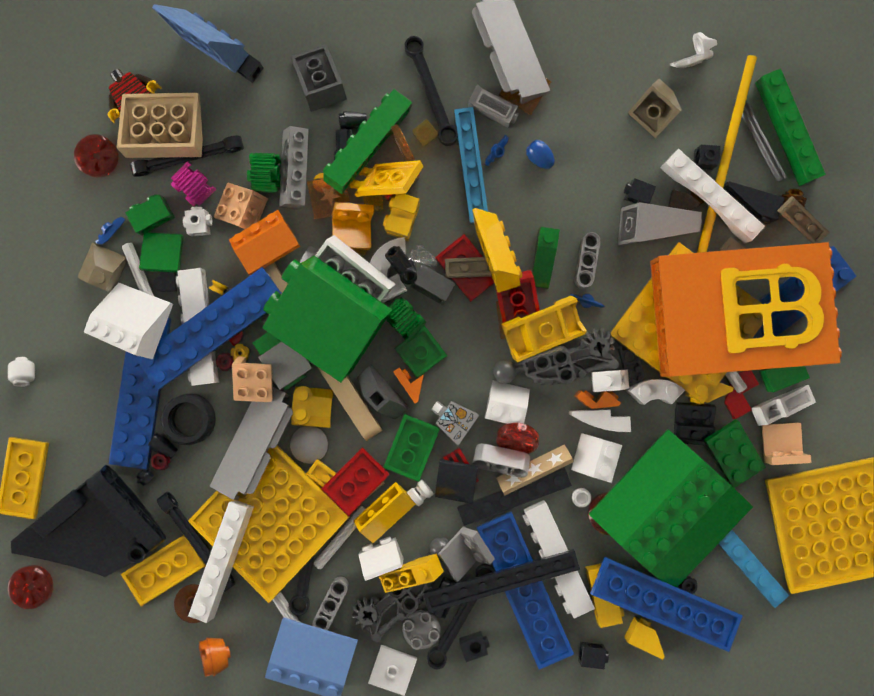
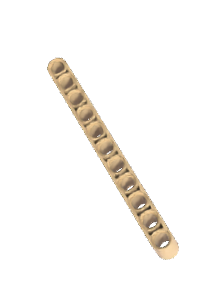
(345, 391)

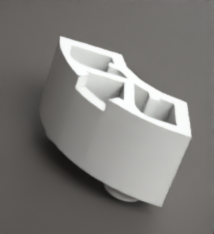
(379, 260)
(655, 389)

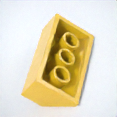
(496, 250)

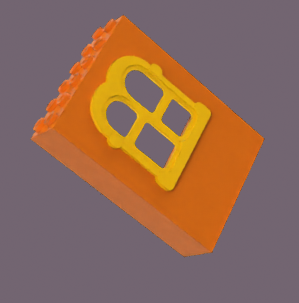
(701, 313)

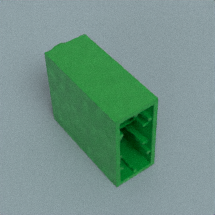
(324, 316)

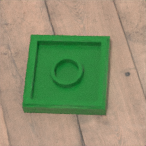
(161, 252)
(421, 352)

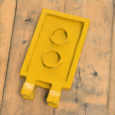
(387, 178)

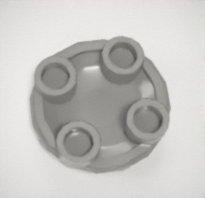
(309, 444)
(421, 629)

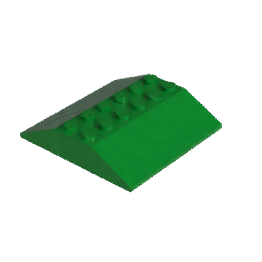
(670, 510)

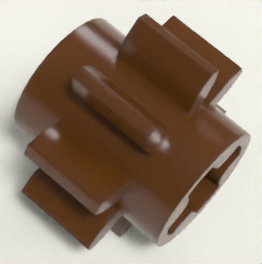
(797, 194)

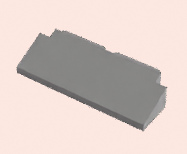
(513, 52)
(248, 451)

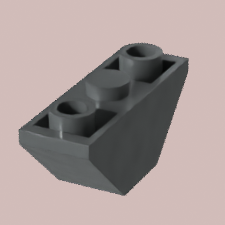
(381, 394)

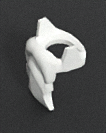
(702, 47)

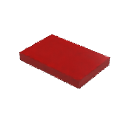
(463, 248)
(355, 481)

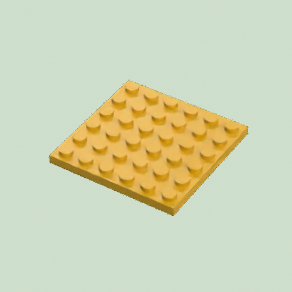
(638, 333)
(825, 524)
(285, 527)

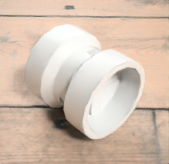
(421, 488)

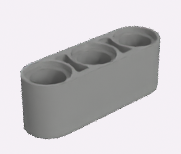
(591, 252)
(501, 460)
(332, 595)

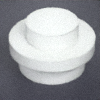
(581, 497)

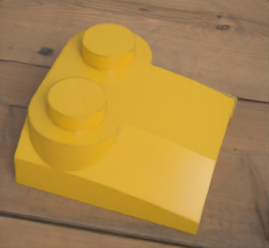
(312, 407)

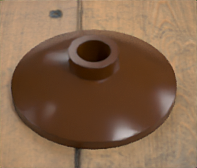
(183, 602)

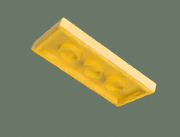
(23, 477)
(162, 570)

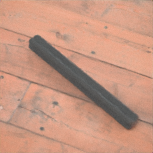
(763, 143)

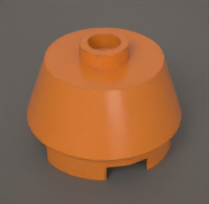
(214, 655)

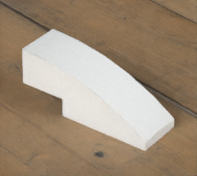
(783, 405)
(602, 419)

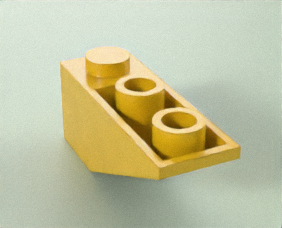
(413, 573)

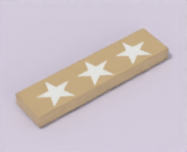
(538, 468)

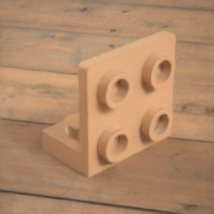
(240, 206)
(252, 381)
(783, 444)

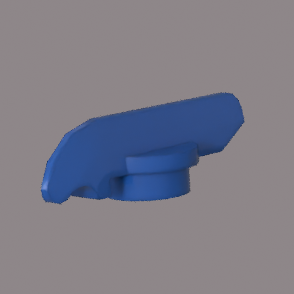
(497, 150)
(109, 230)
(587, 301)

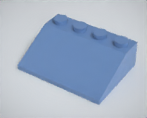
(204, 36)
(310, 658)

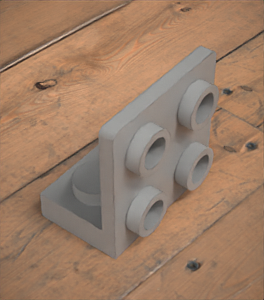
(464, 551)

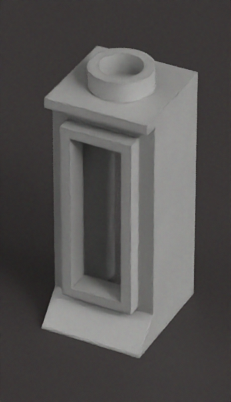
(493, 107)

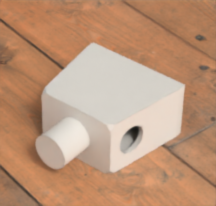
(610, 380)

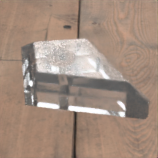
(422, 257)

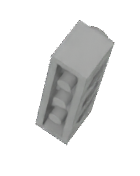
(293, 167)

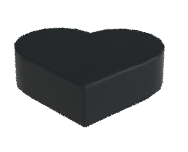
(165, 282)

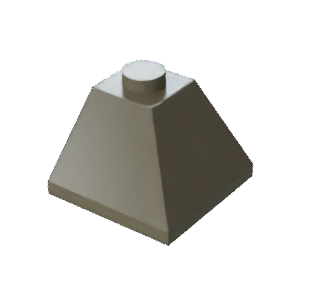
(656, 108)
(102, 267)

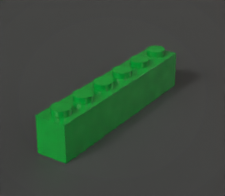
(790, 127)
(367, 141)

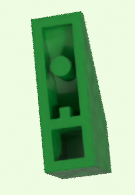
(545, 256)

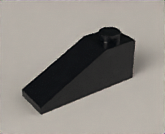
(757, 202)

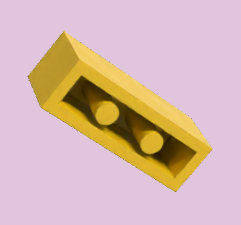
(384, 512)
(605, 612)

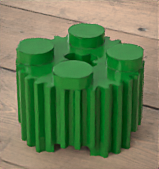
(264, 172)
(404, 319)

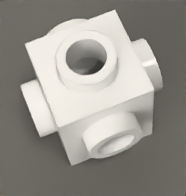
(197, 221)

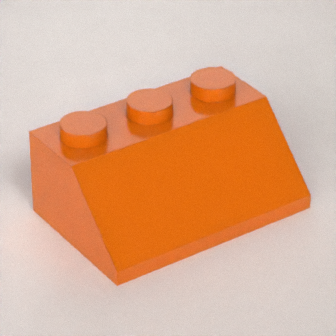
(264, 242)

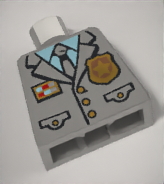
(454, 419)

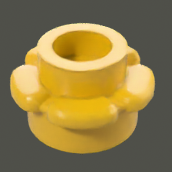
(239, 347)

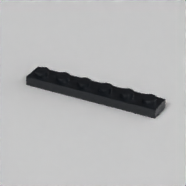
(499, 502)

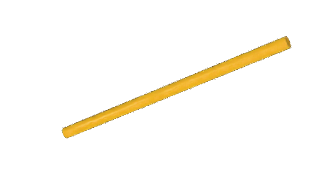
(728, 147)

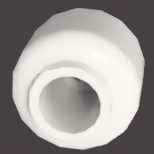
(21, 371)

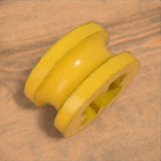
(218, 287)

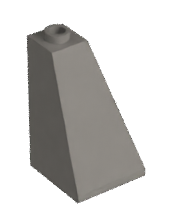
(651, 222)

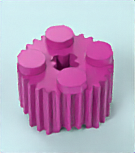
(192, 184)

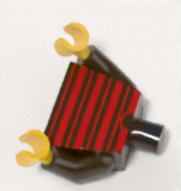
(127, 85)

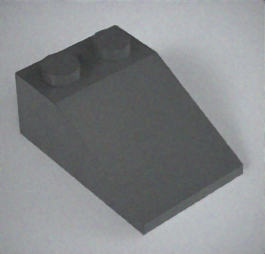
(318, 78)

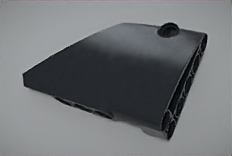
(93, 528)

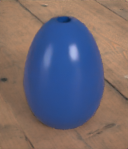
(540, 154)

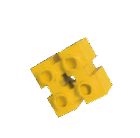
(402, 216)

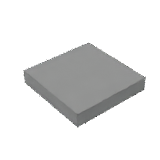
(286, 364)

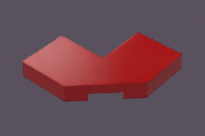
(736, 402)

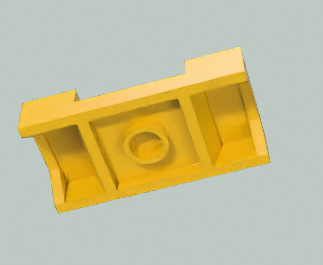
(543, 329)

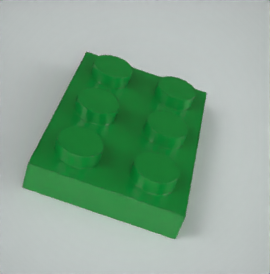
(411, 447)
(734, 453)

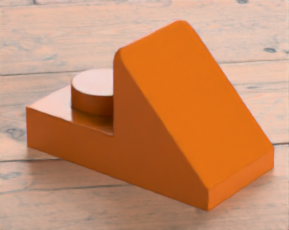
(413, 388)

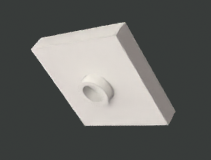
(392, 670)

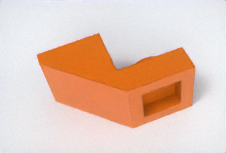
(605, 399)

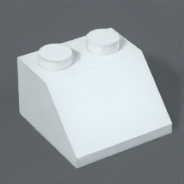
(507, 403)
(596, 457)
(380, 558)

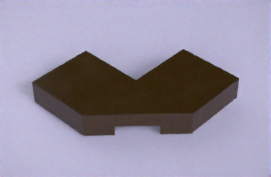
(684, 200)

